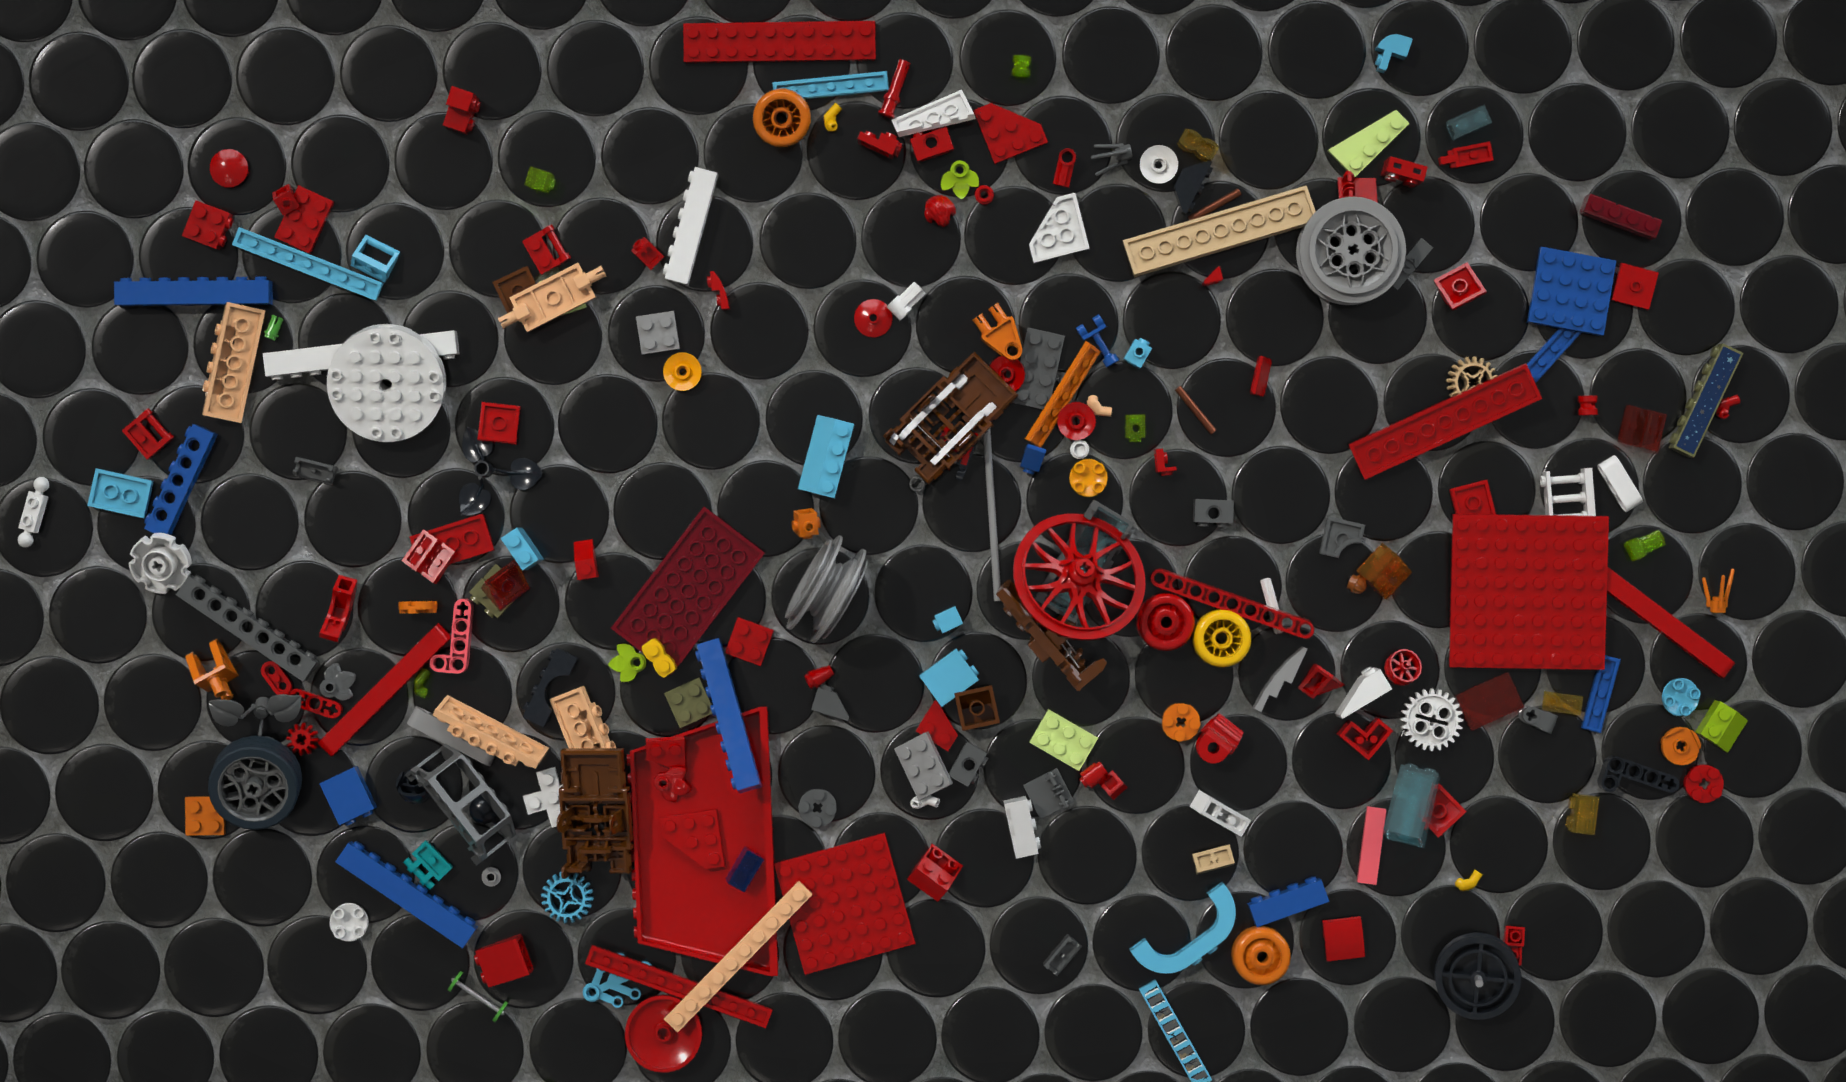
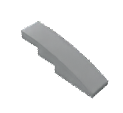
(1285, 672)

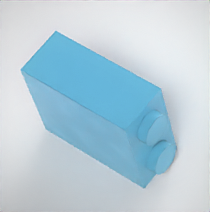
(522, 548)
(949, 676)

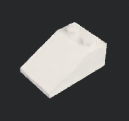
(1364, 690)

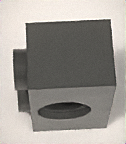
(1224, 508)
(968, 752)

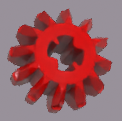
(296, 735)

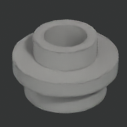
(497, 876)

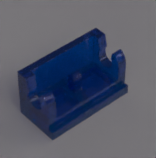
(744, 869)

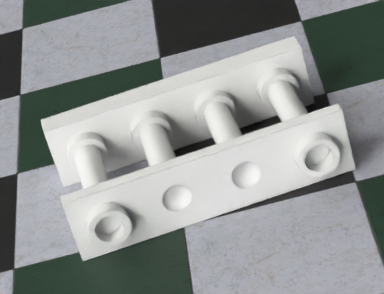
(1585, 497)

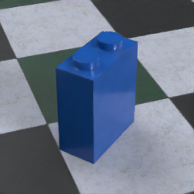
(348, 796)

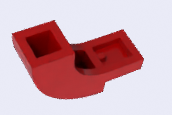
(340, 608)

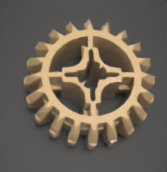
(1466, 376)

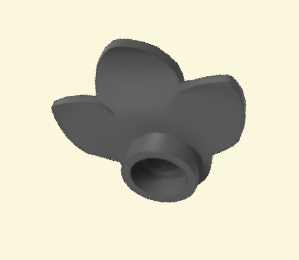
(340, 681)

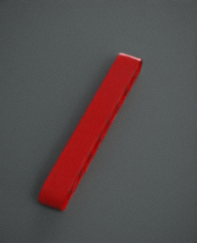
(1243, 602)
(1668, 625)
(385, 690)

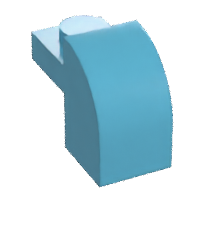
(1392, 45)

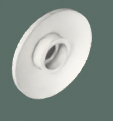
(1158, 154)

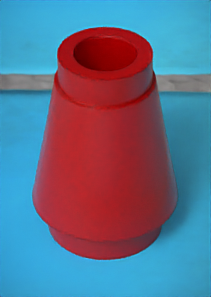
(818, 676)

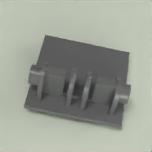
(1048, 793)

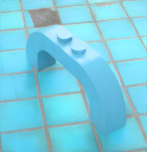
(1203, 944)

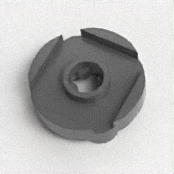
(815, 818)

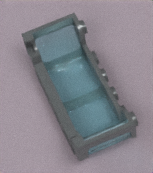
(1083, 541)

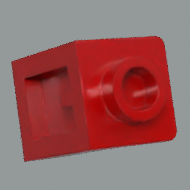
(285, 199)
(646, 253)
(1160, 461)

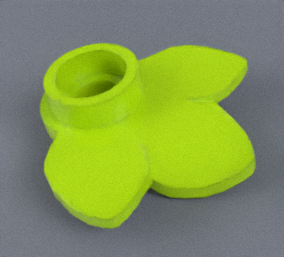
(959, 182)
(625, 662)

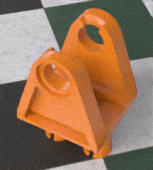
(1002, 335)
(217, 678)

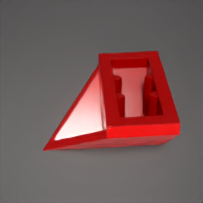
(1318, 682)

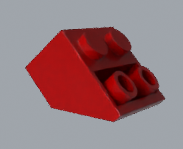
(935, 872)

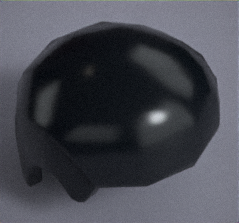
(481, 811)

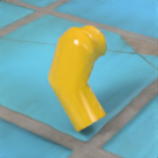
(830, 117)
(1470, 883)

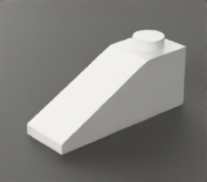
(1220, 813)

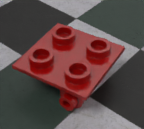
(1357, 187)

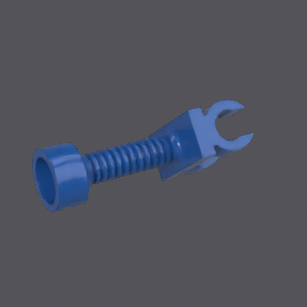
(1109, 359)

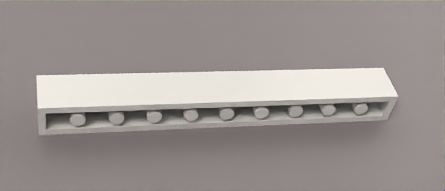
(318, 359)

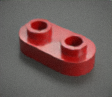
(275, 680)

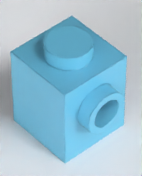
(1137, 353)

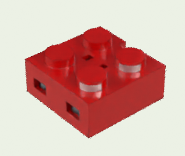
(1405, 171)

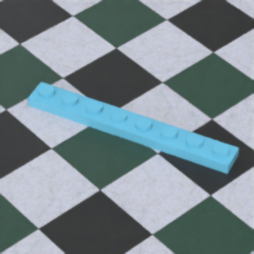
(307, 264)

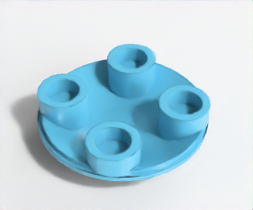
(1680, 697)

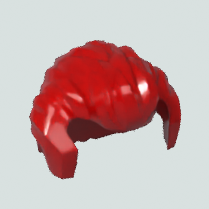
(939, 209)

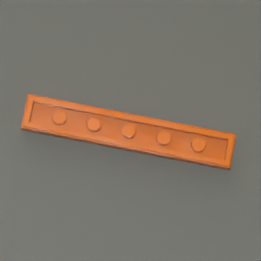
(1063, 394)

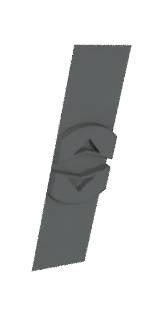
(1412, 261)

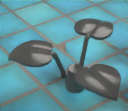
(282, 706)

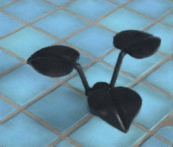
(474, 498)

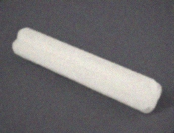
(1270, 598)

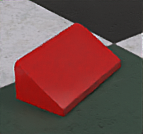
(1260, 376)

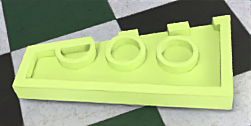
(1365, 145)

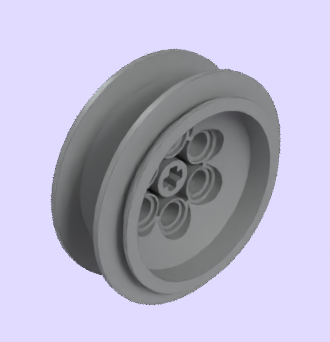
(1336, 282)
(826, 589)

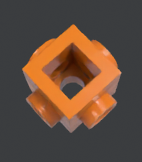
(806, 523)

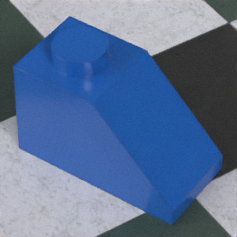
(1032, 459)

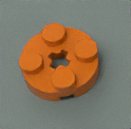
(413, 607)
(1183, 711)
(1675, 755)

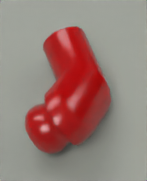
(1725, 404)

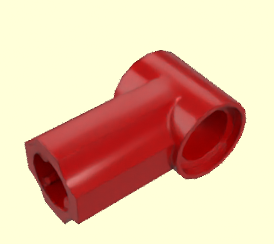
(1064, 170)

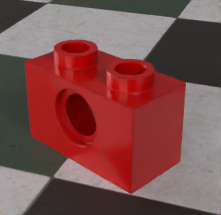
(925, 153)

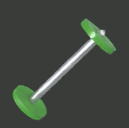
(455, 981)

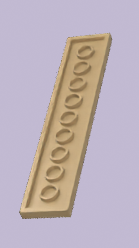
(1219, 231)

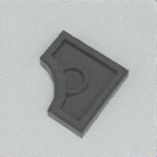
(1338, 535)

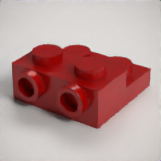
(885, 145)
(208, 225)

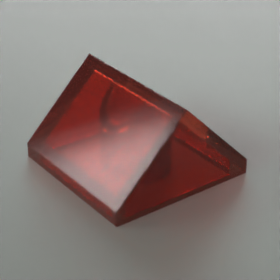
(505, 585)

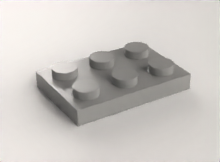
(923, 766)

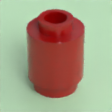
(1093, 775)

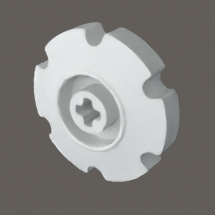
(160, 563)

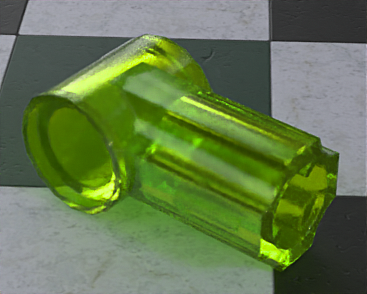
(1641, 546)

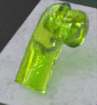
(419, 683)

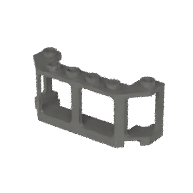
(453, 809)

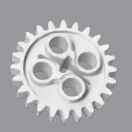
(1436, 703)

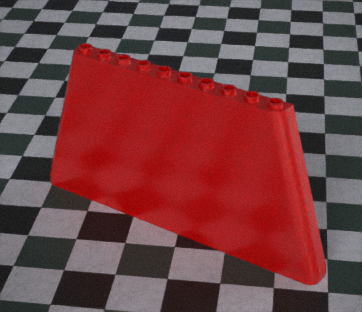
(676, 898)

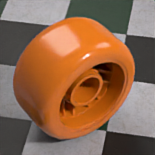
(766, 121)
(1257, 940)

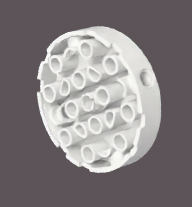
(368, 404)

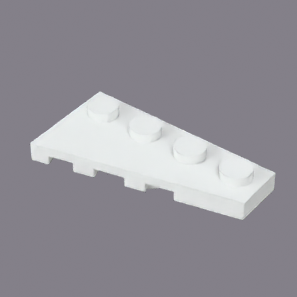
(934, 115)

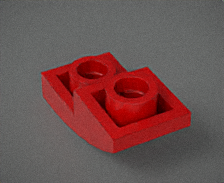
(715, 283)
(1514, 939)

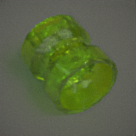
(1021, 63)

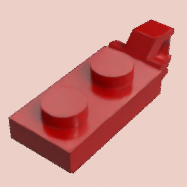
(1468, 155)

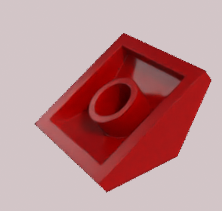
(1459, 286)
(1445, 812)

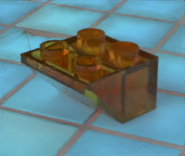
(1384, 571)

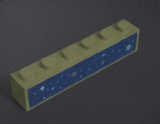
(1705, 400)

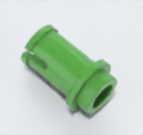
(273, 329)

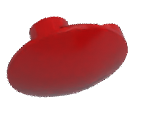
(229, 168)

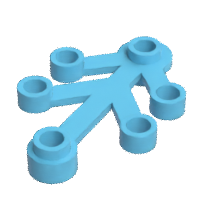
(612, 983)

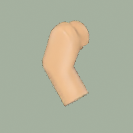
(1099, 410)

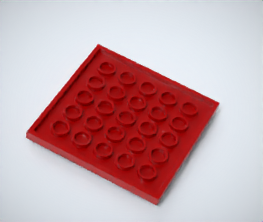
(853, 904)

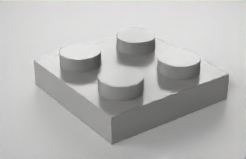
(657, 332)

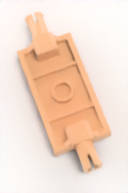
(552, 297)

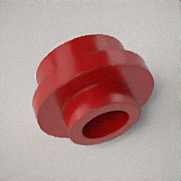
(984, 188)

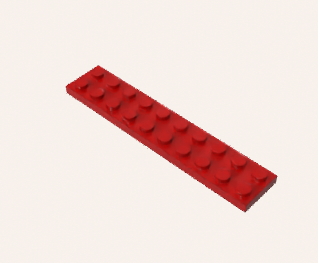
(779, 41)
(1445, 421)

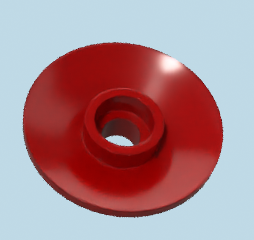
(873, 328)
(1002, 365)
(1083, 413)

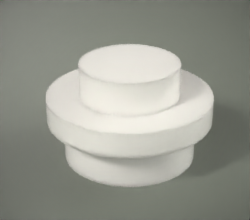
(1079, 449)

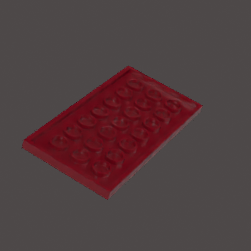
(689, 587)

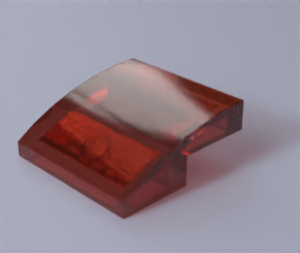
(1642, 428)

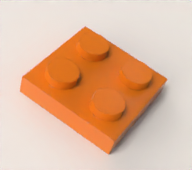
(202, 817)

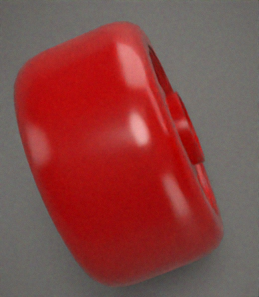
(1150, 616)

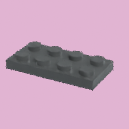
(1040, 361)

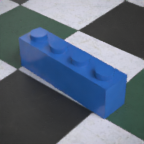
(1287, 902)

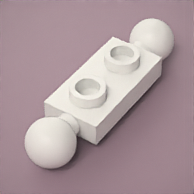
(33, 512)

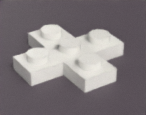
(548, 796)

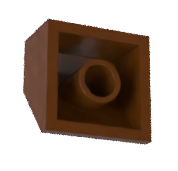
(977, 708)

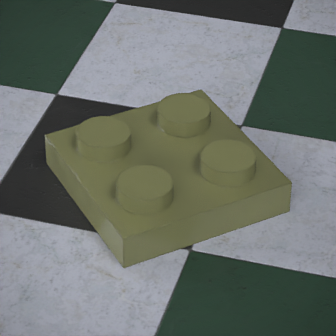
(689, 702)

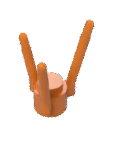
(1719, 603)

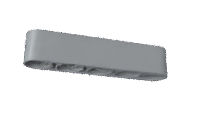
(431, 726)

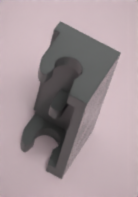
(314, 470)
(1062, 954)

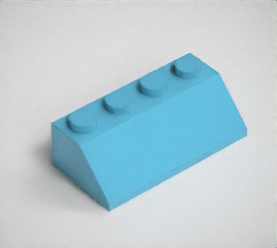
(826, 456)

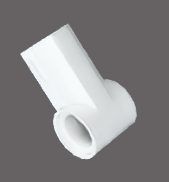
(903, 304)

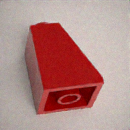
(504, 961)

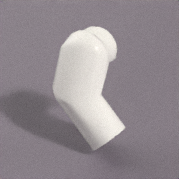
(930, 800)

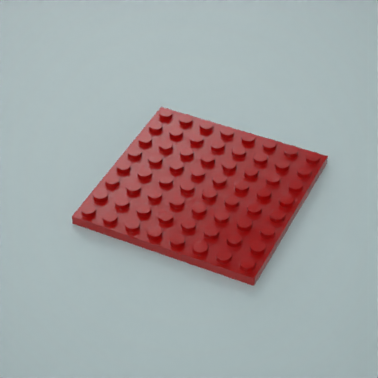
(1528, 591)

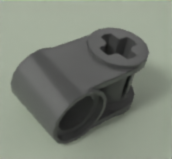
(1540, 719)

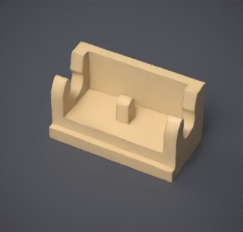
(1213, 859)

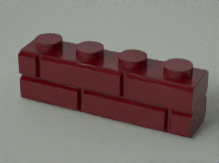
(1620, 216)

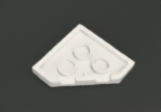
(1060, 231)

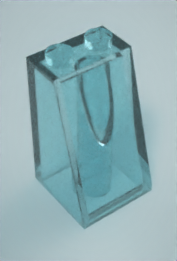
(1412, 805)

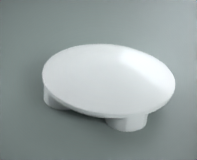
(349, 922)

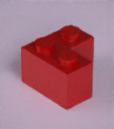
(461, 110)
(1365, 741)

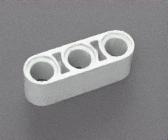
(1620, 483)

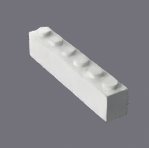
(691, 226)

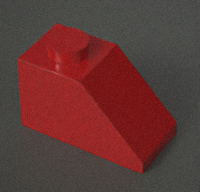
(585, 559)

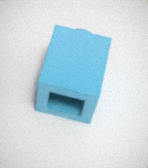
(947, 620)

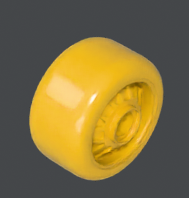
(1236, 643)

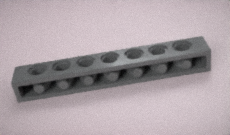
(188, 593)

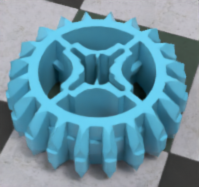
(575, 899)

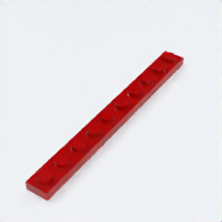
(675, 985)

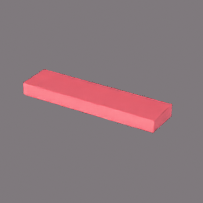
(1371, 845)

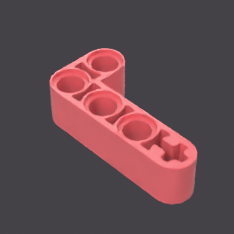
(457, 635)

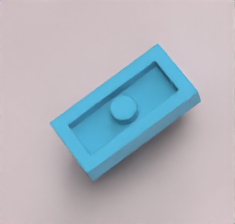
(370, 266)

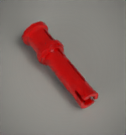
(892, 98)

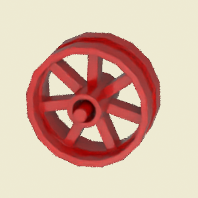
(1402, 667)

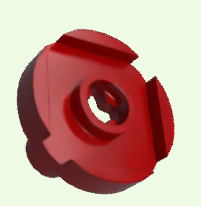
(1712, 790)

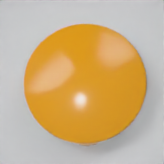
(1088, 477)

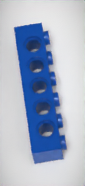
(190, 475)

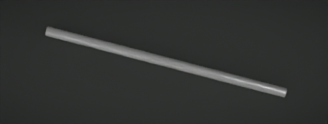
(992, 513)

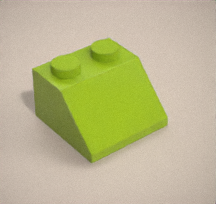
(1721, 725)

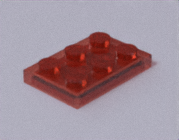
(1489, 701)

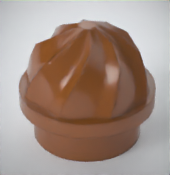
(1357, 584)

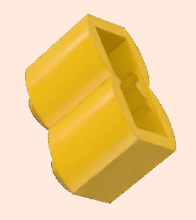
(656, 653)

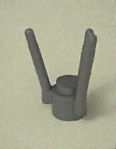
(1121, 152)

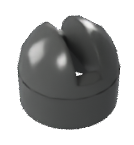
(920, 486)

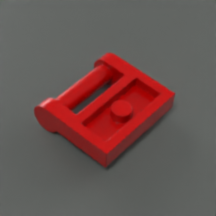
(540, 252)
(143, 439)

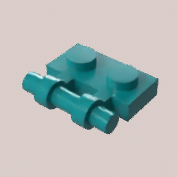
(431, 860)

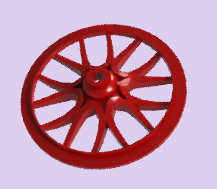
(1075, 581)

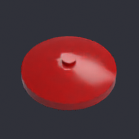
(655, 1042)

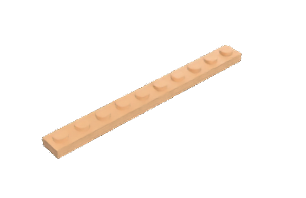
(738, 956)

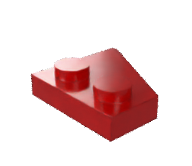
(938, 727)
(666, 751)

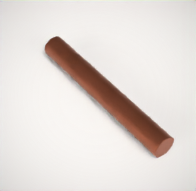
(1215, 205)
(1195, 409)

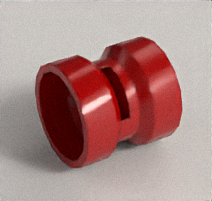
(1587, 405)

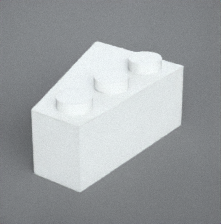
(1022, 826)

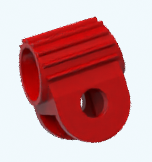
(1221, 732)

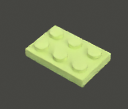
(1063, 740)

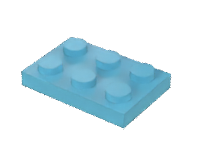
(120, 493)

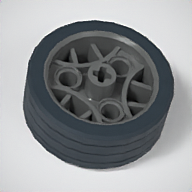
(255, 782)

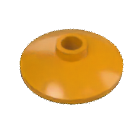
(675, 364)

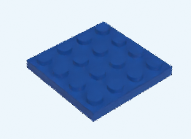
(1571, 291)

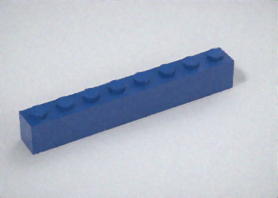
(193, 292)
(729, 716)
(407, 894)

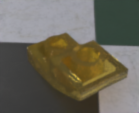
(1562, 703)

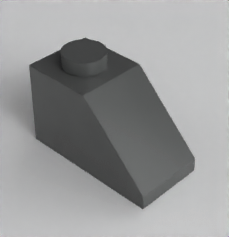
(829, 703)

